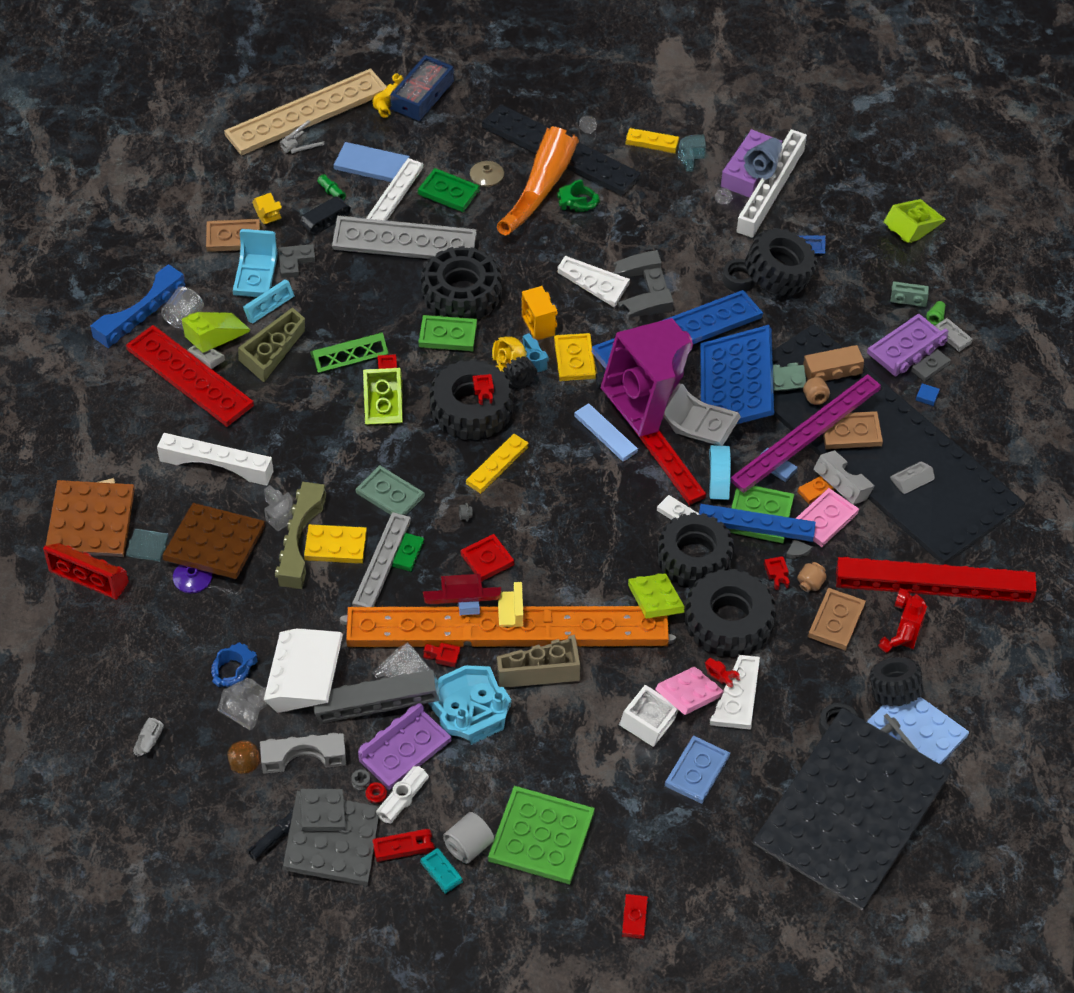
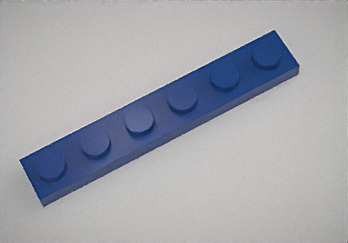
(761, 522)

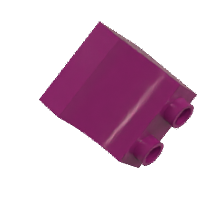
(645, 371)

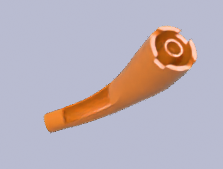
(547, 169)

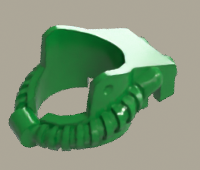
(568, 193)

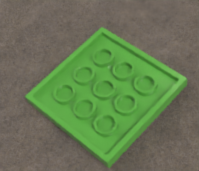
(541, 834)

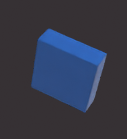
(927, 394)

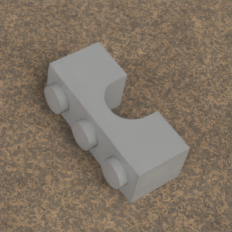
(853, 487)

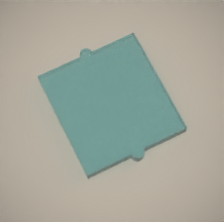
(147, 545)

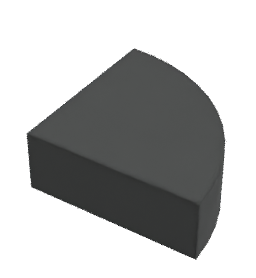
(798, 549)

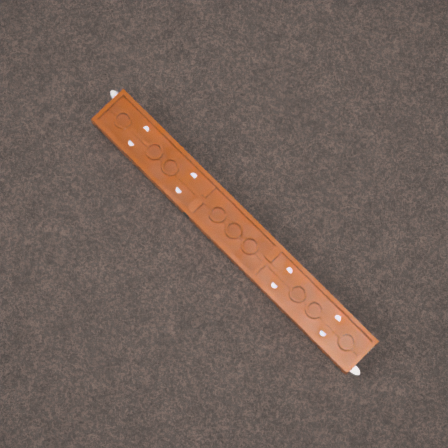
(540, 626)

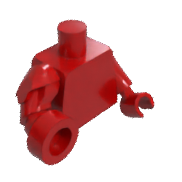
(910, 622)

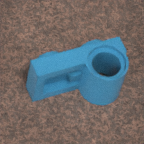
(534, 353)

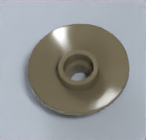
(487, 173)

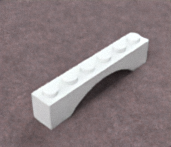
(182, 450)

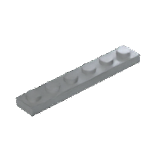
(382, 561)

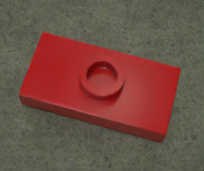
(634, 916)

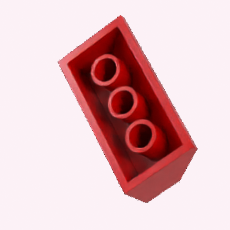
(86, 570)

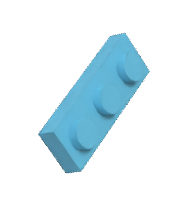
(268, 301)

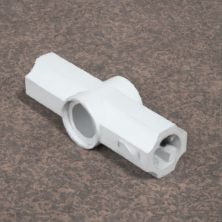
(395, 803)

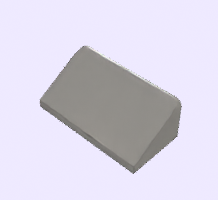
(913, 477)

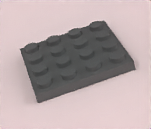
(334, 854)

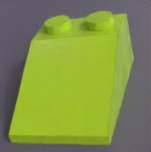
(913, 220)
(212, 329)
(383, 396)

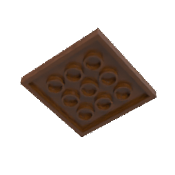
(214, 540)

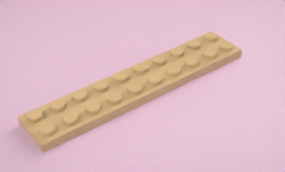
(313, 107)

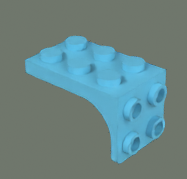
(256, 262)

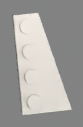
(597, 281)
(737, 703)

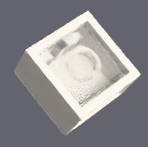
(648, 715)

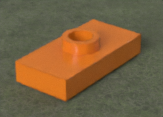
(814, 489)

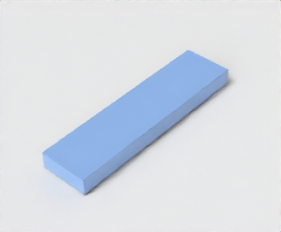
(606, 432)

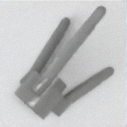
(290, 143)

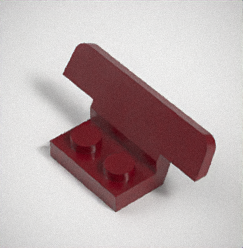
(461, 589)

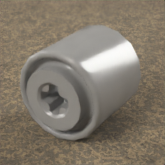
(468, 837)

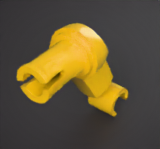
(382, 100)

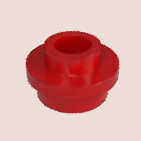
(373, 788)

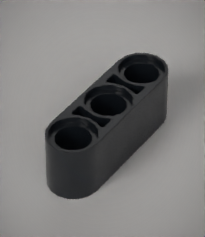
(324, 215)

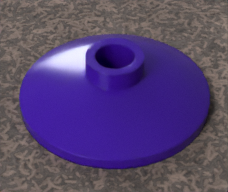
(191, 582)

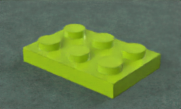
(656, 595)

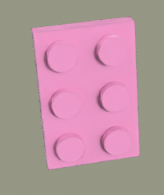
(830, 513)
(689, 690)

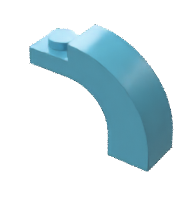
(719, 472)

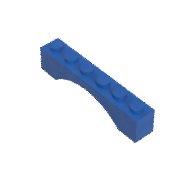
(114, 326)

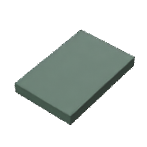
(389, 492)

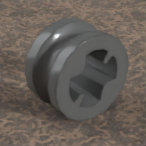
(355, 782)

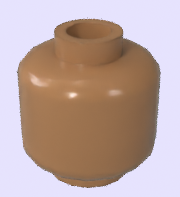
(816, 391)
(812, 577)

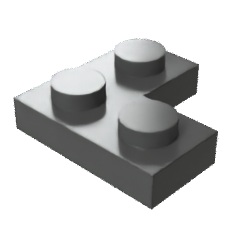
(291, 256)

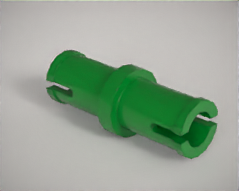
(331, 187)

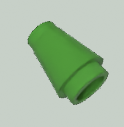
(936, 313)

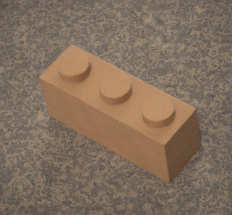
(834, 363)

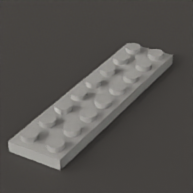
(398, 237)

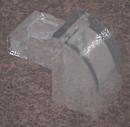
(280, 508)

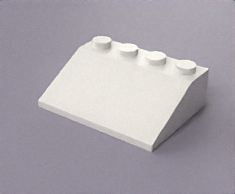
(302, 669)

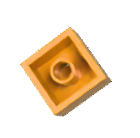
(539, 313)

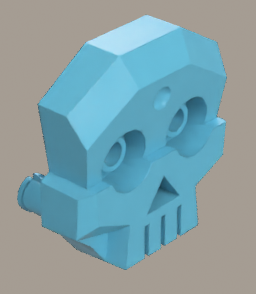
(476, 714)

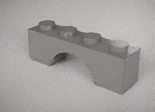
(278, 753)

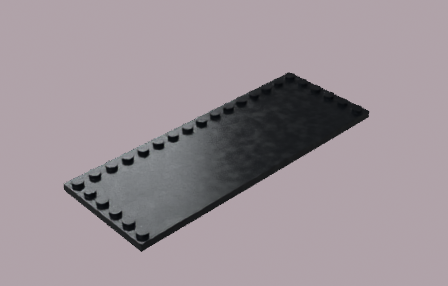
(940, 515)

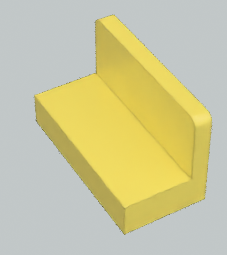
(511, 607)

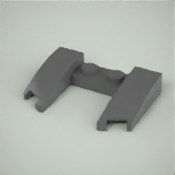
(659, 297)

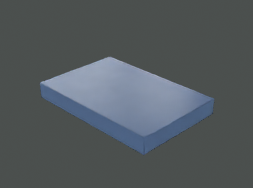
(697, 769)

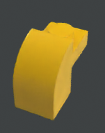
(267, 208)

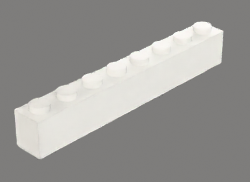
(768, 189)

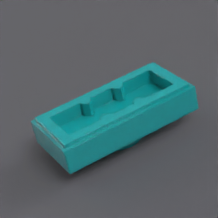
(441, 870)

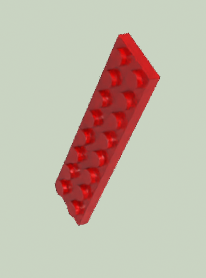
(190, 375)

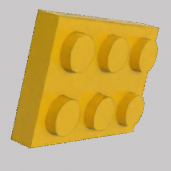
(335, 544)

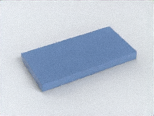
(369, 162)

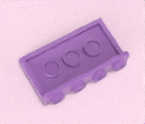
(907, 345)
(403, 745)

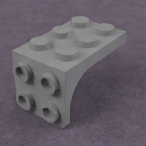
(697, 419)

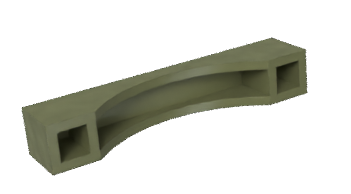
(309, 504)

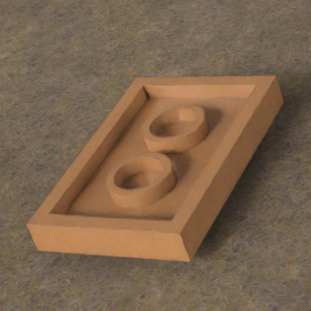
(225, 234)
(854, 431)
(836, 619)

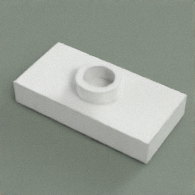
(673, 508)

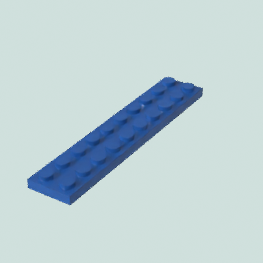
(703, 321)

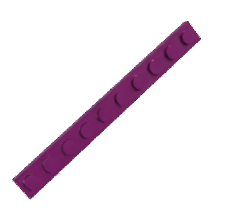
(805, 433)

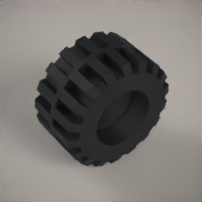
(896, 681)

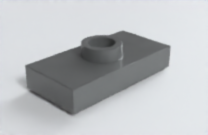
(931, 365)

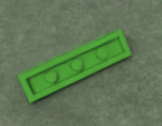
(348, 345)

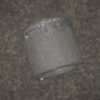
(180, 305)

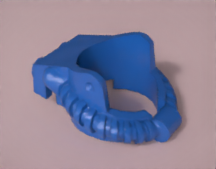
(238, 653)

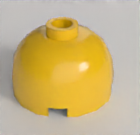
(507, 349)

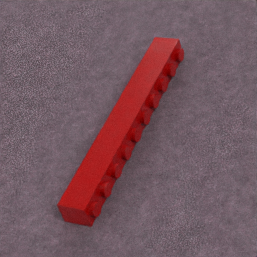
(936, 579)

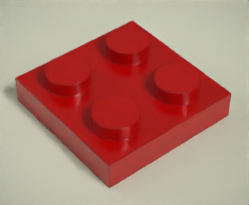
(487, 557)

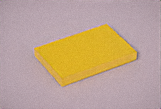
(574, 357)

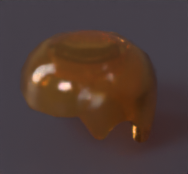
(243, 756)

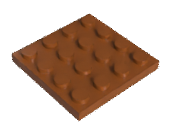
(91, 517)

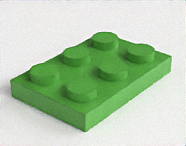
(448, 333)

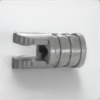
(148, 736)

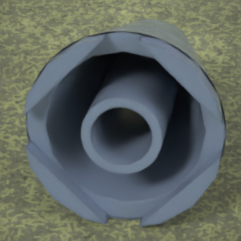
(763, 159)

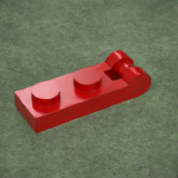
(403, 845)

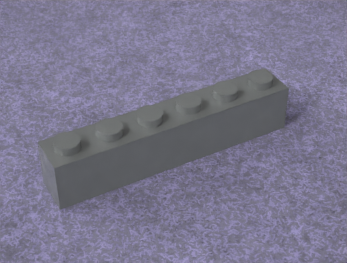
(379, 696)

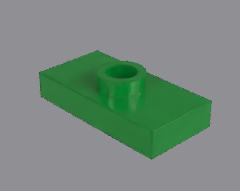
(408, 552)

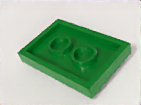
(448, 190)

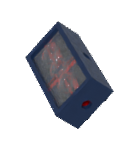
(422, 88)

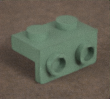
(909, 294)
(788, 377)

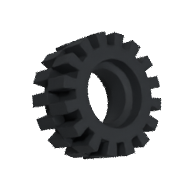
(520, 372)

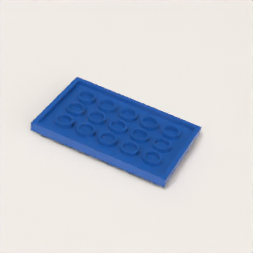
(739, 373)

